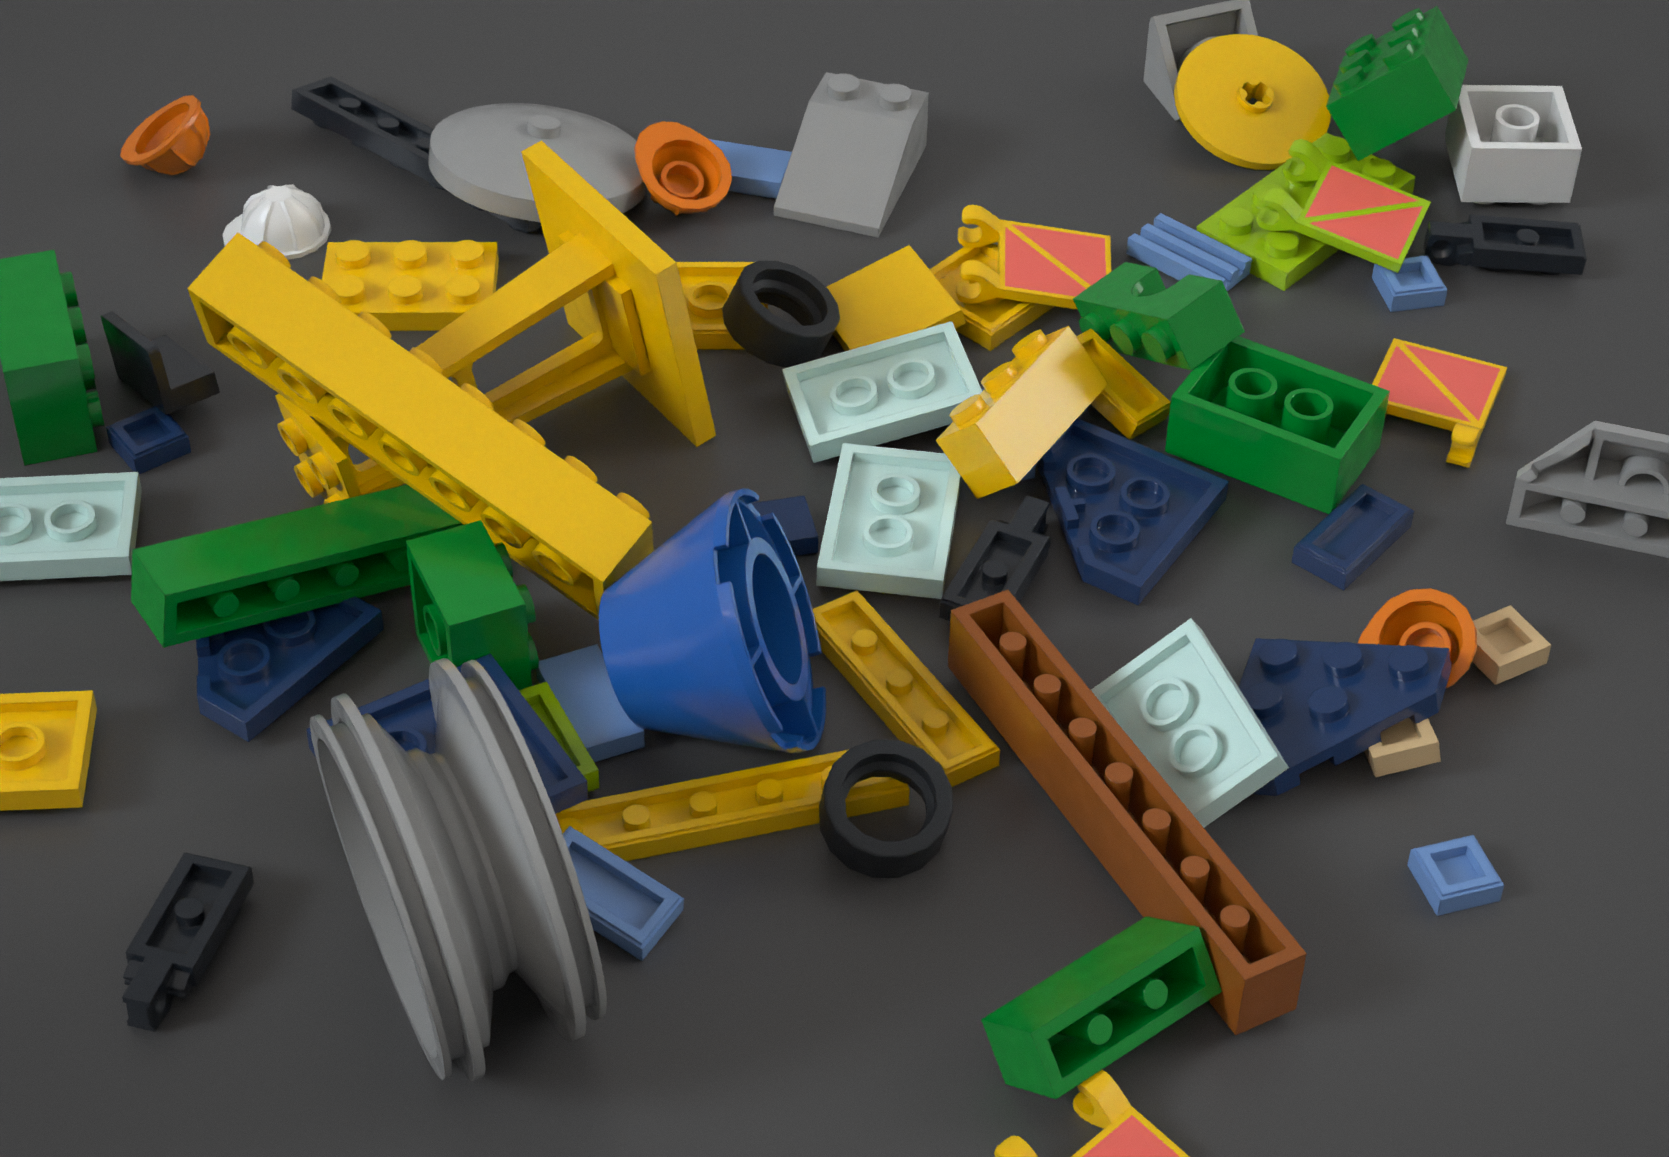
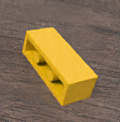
(1021, 410)

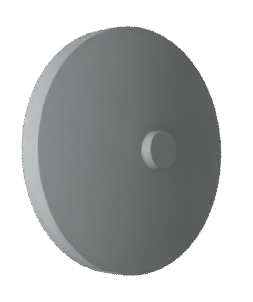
(482, 163)

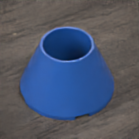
(717, 634)

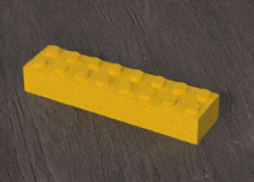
(419, 422)

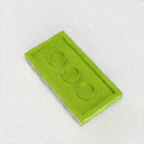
(1288, 255)

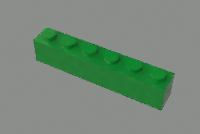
(280, 564)

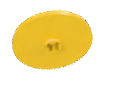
(1230, 71)

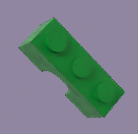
(1156, 323)

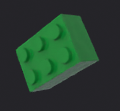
(1397, 82)
(46, 360)
(1277, 423)

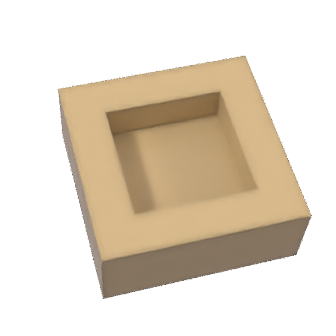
(1508, 645)
(1404, 748)

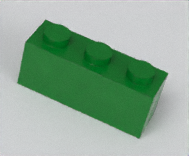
(1101, 1006)

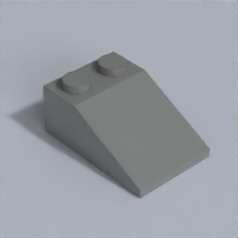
(853, 154)

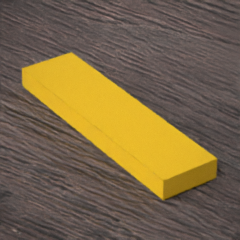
(902, 688)

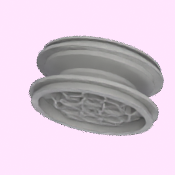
(460, 867)

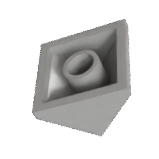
(1179, 32)

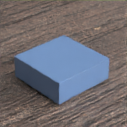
(1413, 287)
(1455, 875)

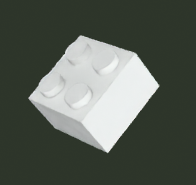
(1513, 145)

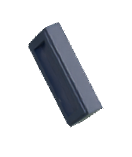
(1352, 536)

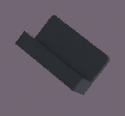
(157, 367)

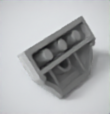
(1599, 488)

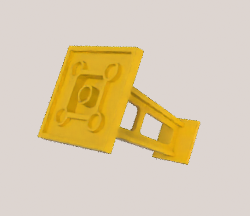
(615, 294)

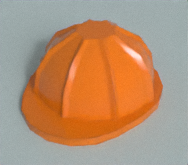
(169, 138)
(682, 168)
(1426, 620)

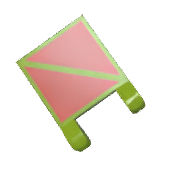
(1345, 209)

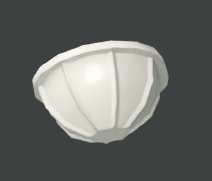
(284, 219)

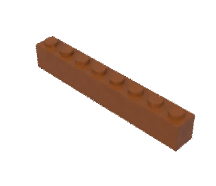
(1123, 806)

